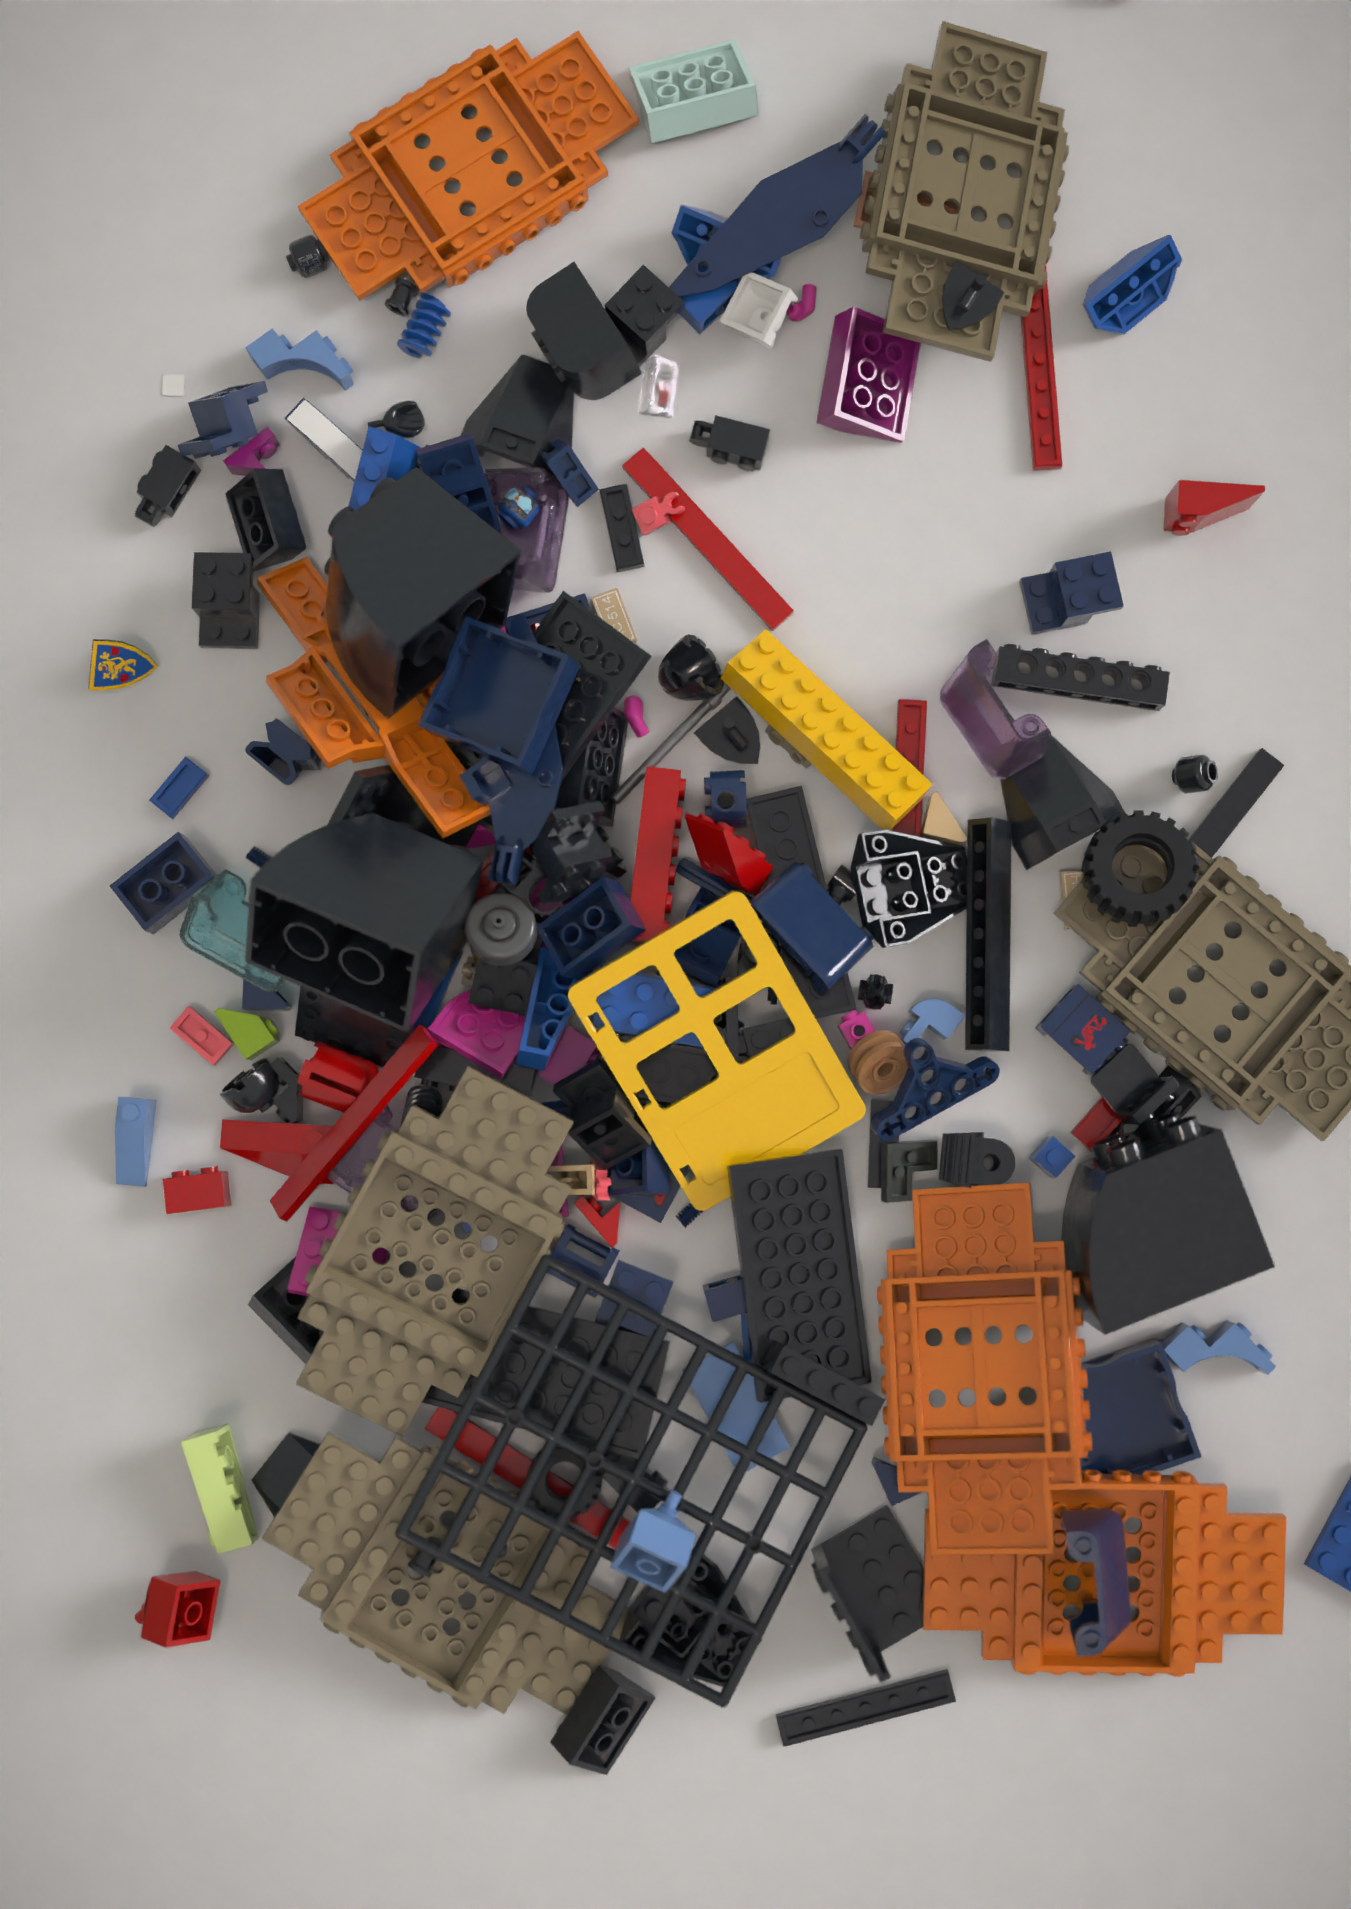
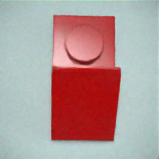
(606, 1225)

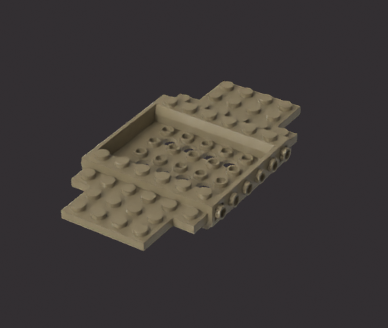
(988, 105)
(1294, 1039)
(390, 1332)
(344, 1528)

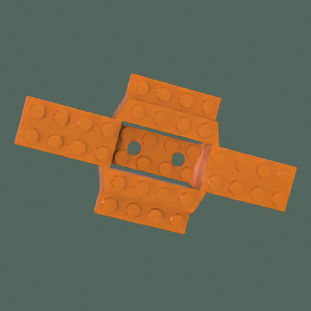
(336, 724)

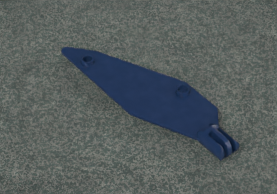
(783, 213)
(527, 804)

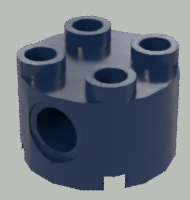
(727, 782)

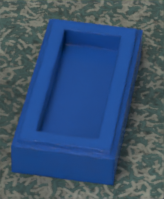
(179, 787)

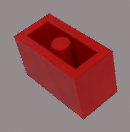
(196, 1192)

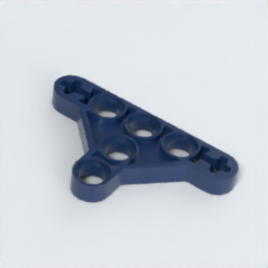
(918, 1093)

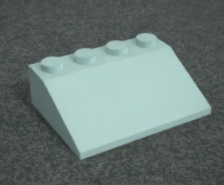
(694, 91)

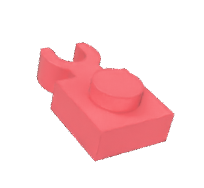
(653, 513)
(601, 1182)

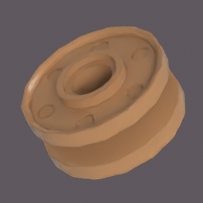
(878, 1062)

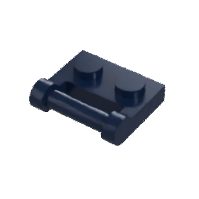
(580, 1263)

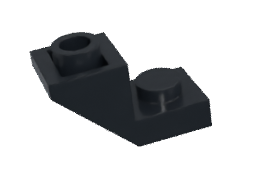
(288, 1103)

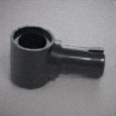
(841, 886)

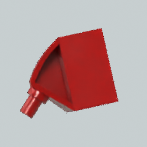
(179, 1609)

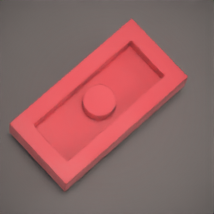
(201, 1035)

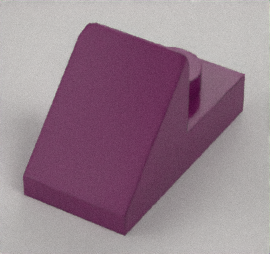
(249, 455)

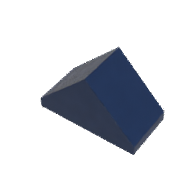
(259, 1000)
(888, 1478)

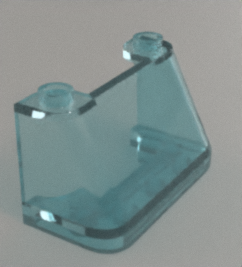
(218, 929)

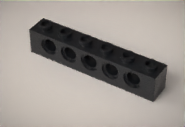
(1152, 678)

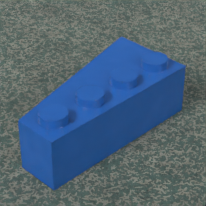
(546, 1013)

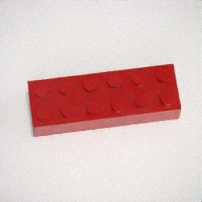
(656, 848)

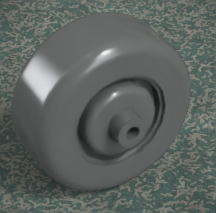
(501, 929)

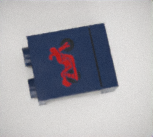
(1084, 1029)

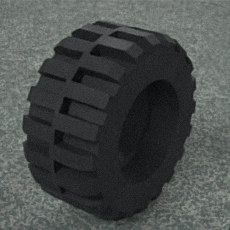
(1148, 832)

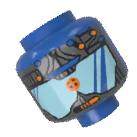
(518, 507)

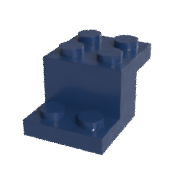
(223, 420)
(458, 470)
(1071, 593)
(710, 952)
(640, 1286)

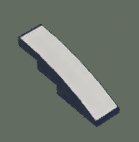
(325, 437)

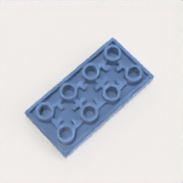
(743, 1411)

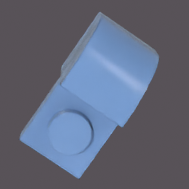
(934, 1014)

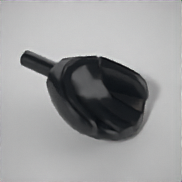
(402, 419)

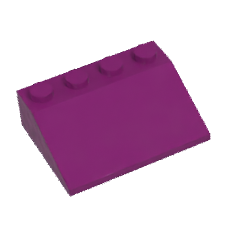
(867, 378)

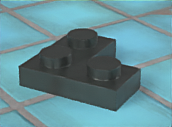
(899, 1162)

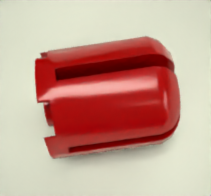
(335, 1077)

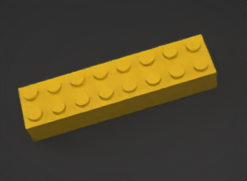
(826, 730)

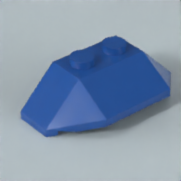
(696, 227)
(1133, 286)

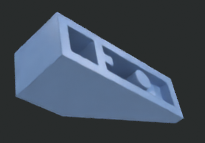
(133, 1139)

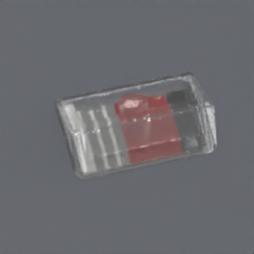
(658, 387)

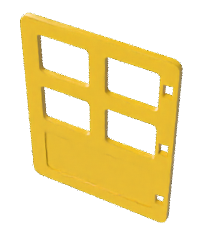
(754, 1108)

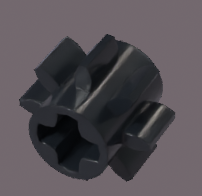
(875, 992)

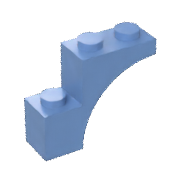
(276, 355)
(1186, 1346)

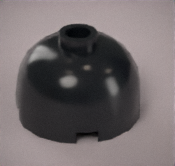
(252, 1088)

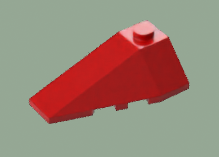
(271, 1143)

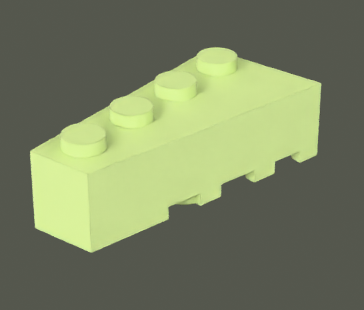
(220, 1488)

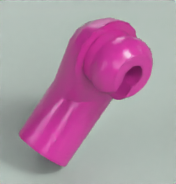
(634, 714)

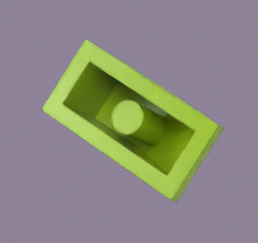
(249, 1032)

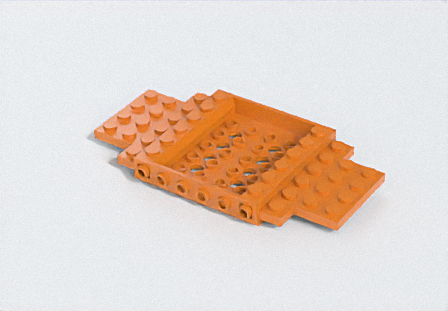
(394, 210)
(983, 1463)
(1195, 1570)

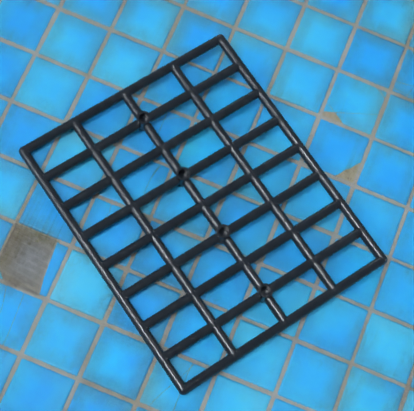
(634, 1479)

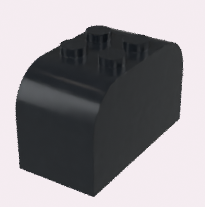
(579, 336)

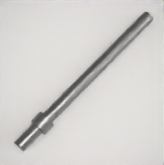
(681, 731)

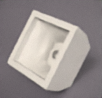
(758, 308)

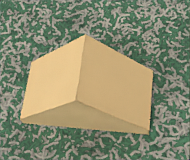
(940, 823)
(579, 1177)

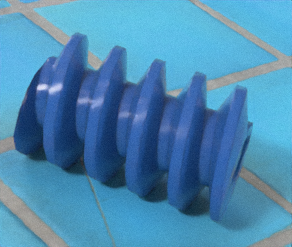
(423, 326)

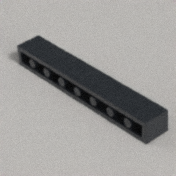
(988, 935)

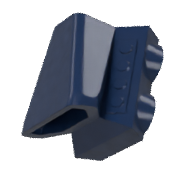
(284, 754)

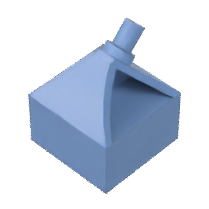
(655, 1546)

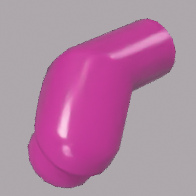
(805, 307)

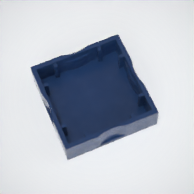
(499, 695)
(1135, 1412)

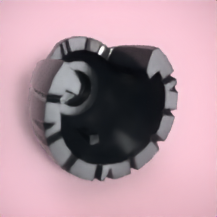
(690, 671)

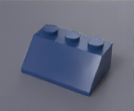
(381, 457)

